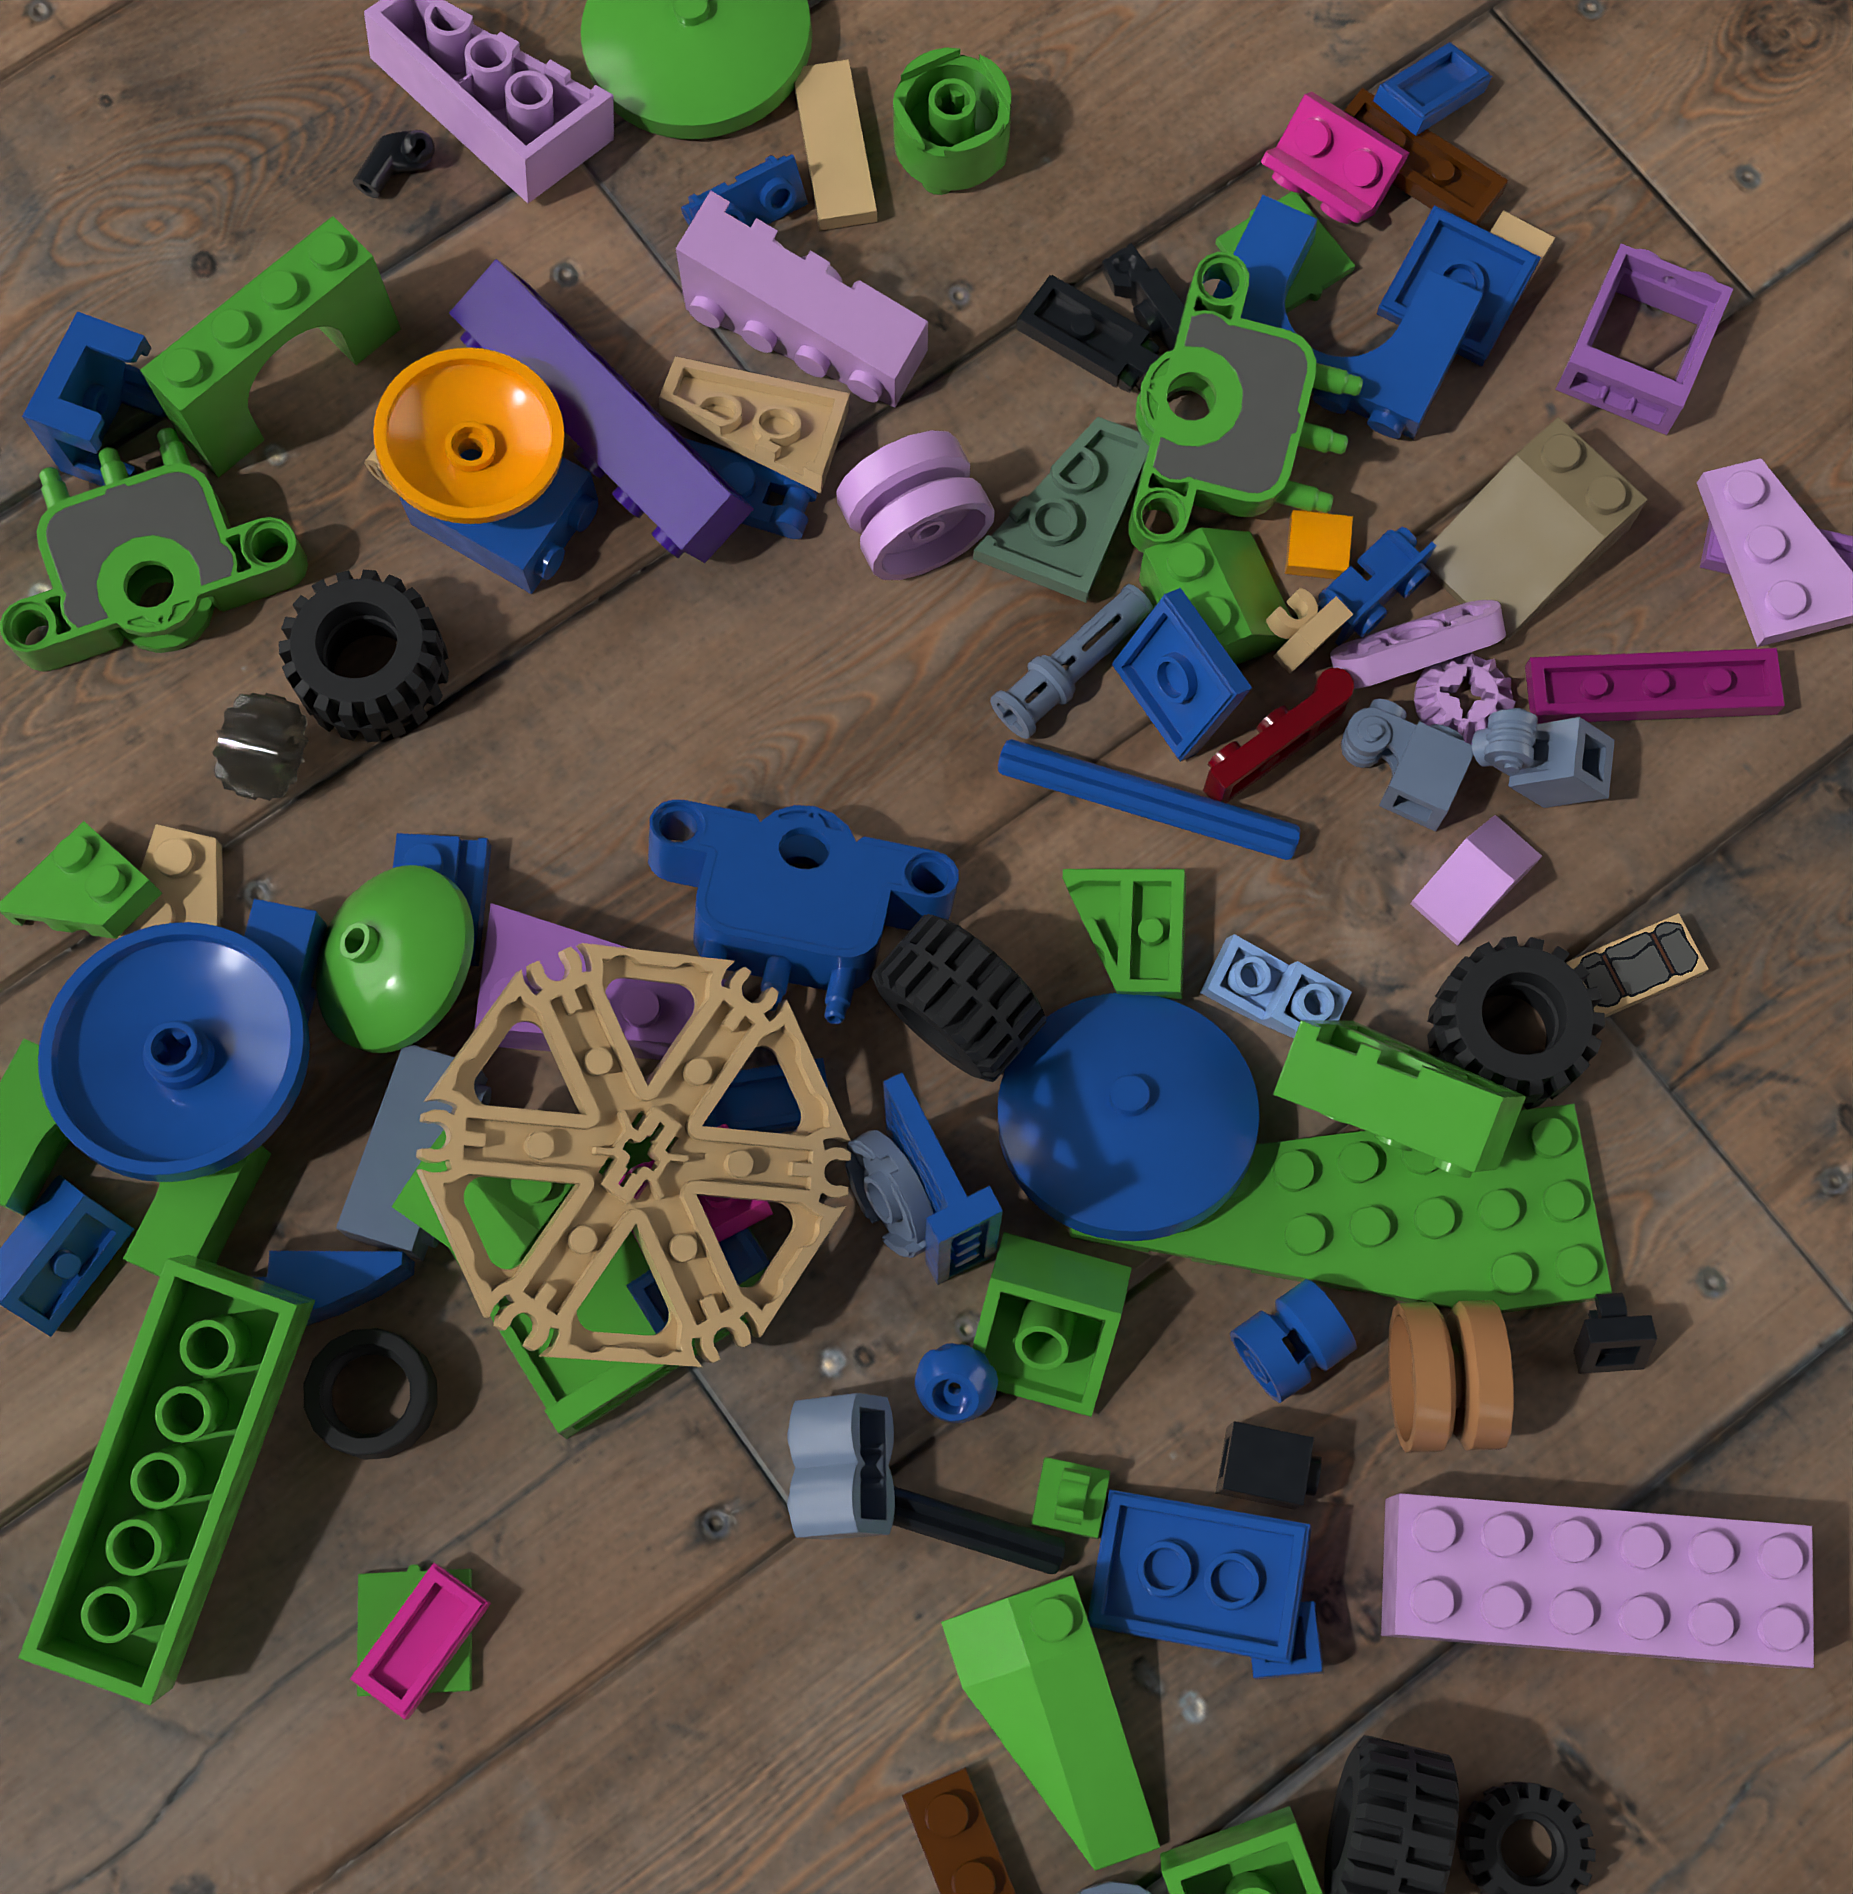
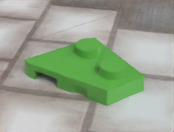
(82, 888)

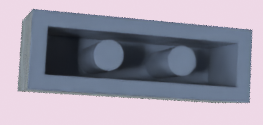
(392, 1153)

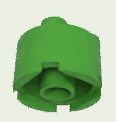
(951, 120)

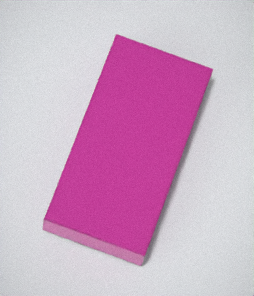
(420, 1641)

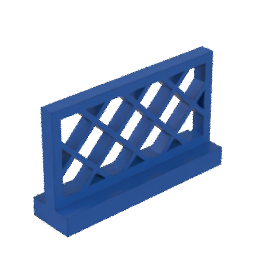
(961, 1227)

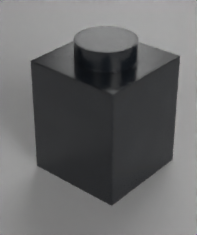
(1268, 1466)

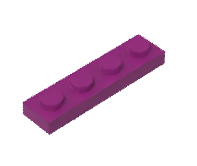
(1655, 685)

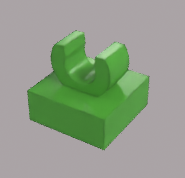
(1070, 1498)

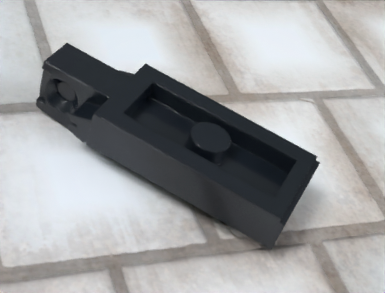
(1153, 299)
(1089, 334)

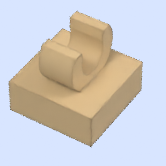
(1307, 631)

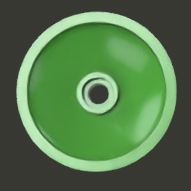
(394, 959)

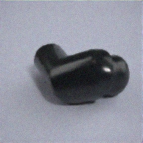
(394, 155)

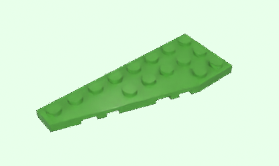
(1405, 1229)

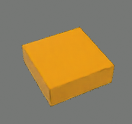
(1318, 544)

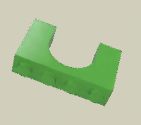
(210, 369)
(184, 1216)

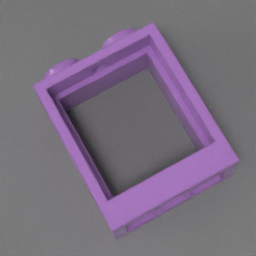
(1628, 387)

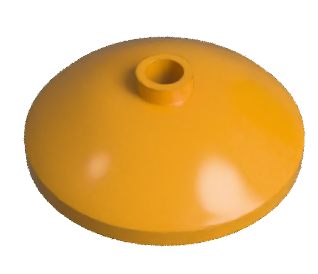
(460, 404)

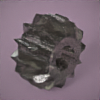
(260, 746)

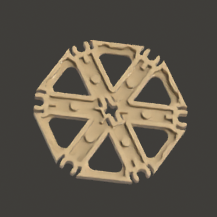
(575, 1146)

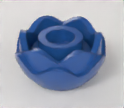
(956, 1365)

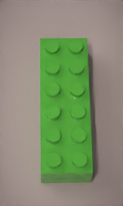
(167, 1479)

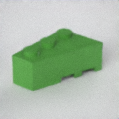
(1400, 1095)

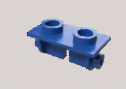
(759, 193)
(1394, 570)

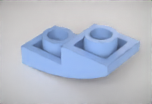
(1270, 989)

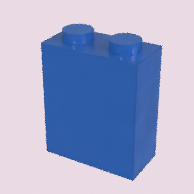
(529, 542)

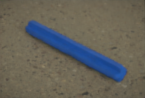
(1149, 799)

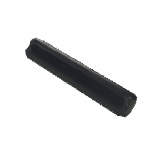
(978, 1531)

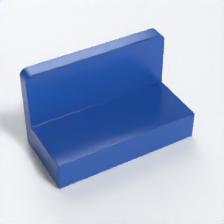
(57, 1254)

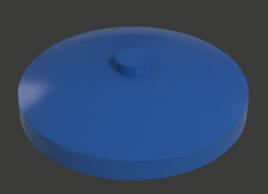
(174, 1052)
(1128, 1117)

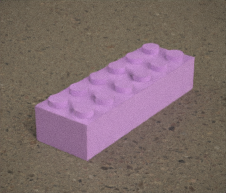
(1598, 1581)

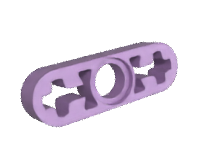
(1421, 642)

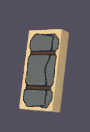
(1642, 965)

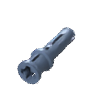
(1047, 672)

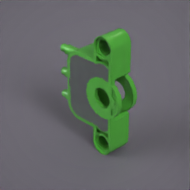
(1257, 403)
(138, 533)

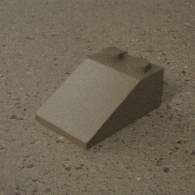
(1535, 526)

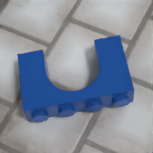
(1399, 374)

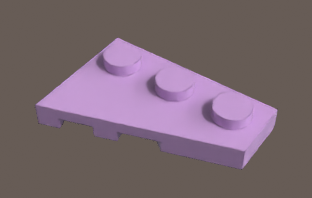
(1775, 554)

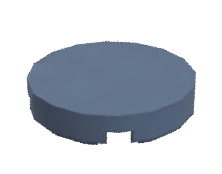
(889, 1191)

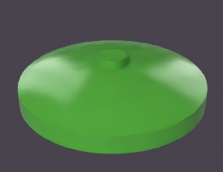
(696, 62)

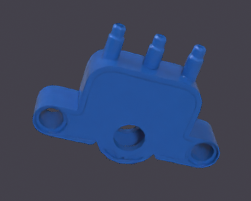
(792, 922)

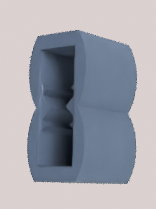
(841, 1467)

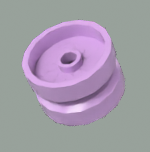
(915, 505)

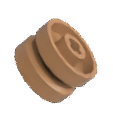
(1450, 1376)

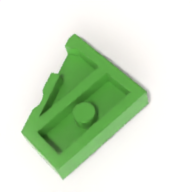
(1135, 925)

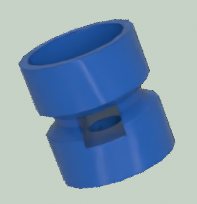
(1310, 1325)

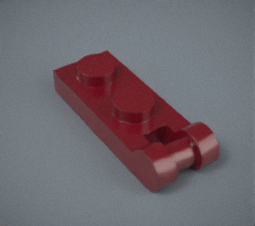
(1279, 737)

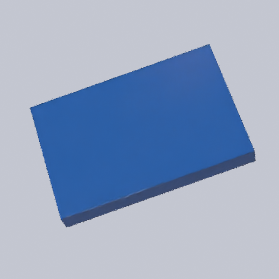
(1200, 1576)

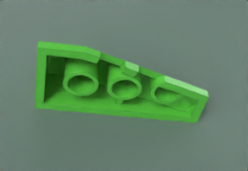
(1049, 1702)

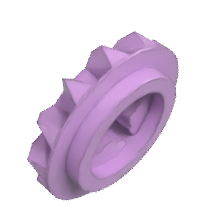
(1438, 707)

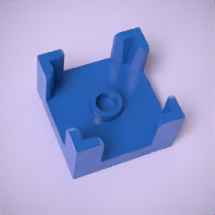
(85, 392)

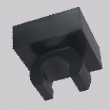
(1613, 1339)

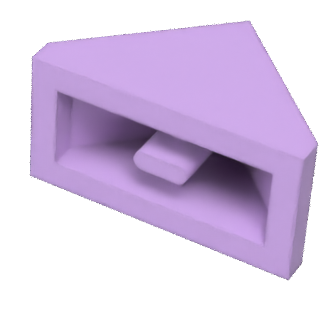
(1475, 879)

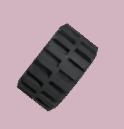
(347, 613)
(1548, 987)
(959, 997)
(1392, 1821)

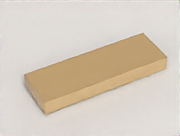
(834, 146)

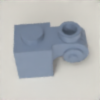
(1423, 760)
(1547, 761)

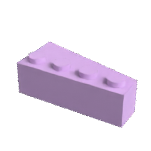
(493, 97)
(797, 306)

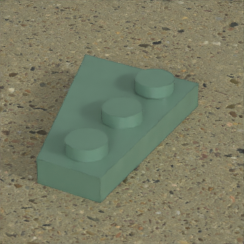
(1072, 515)

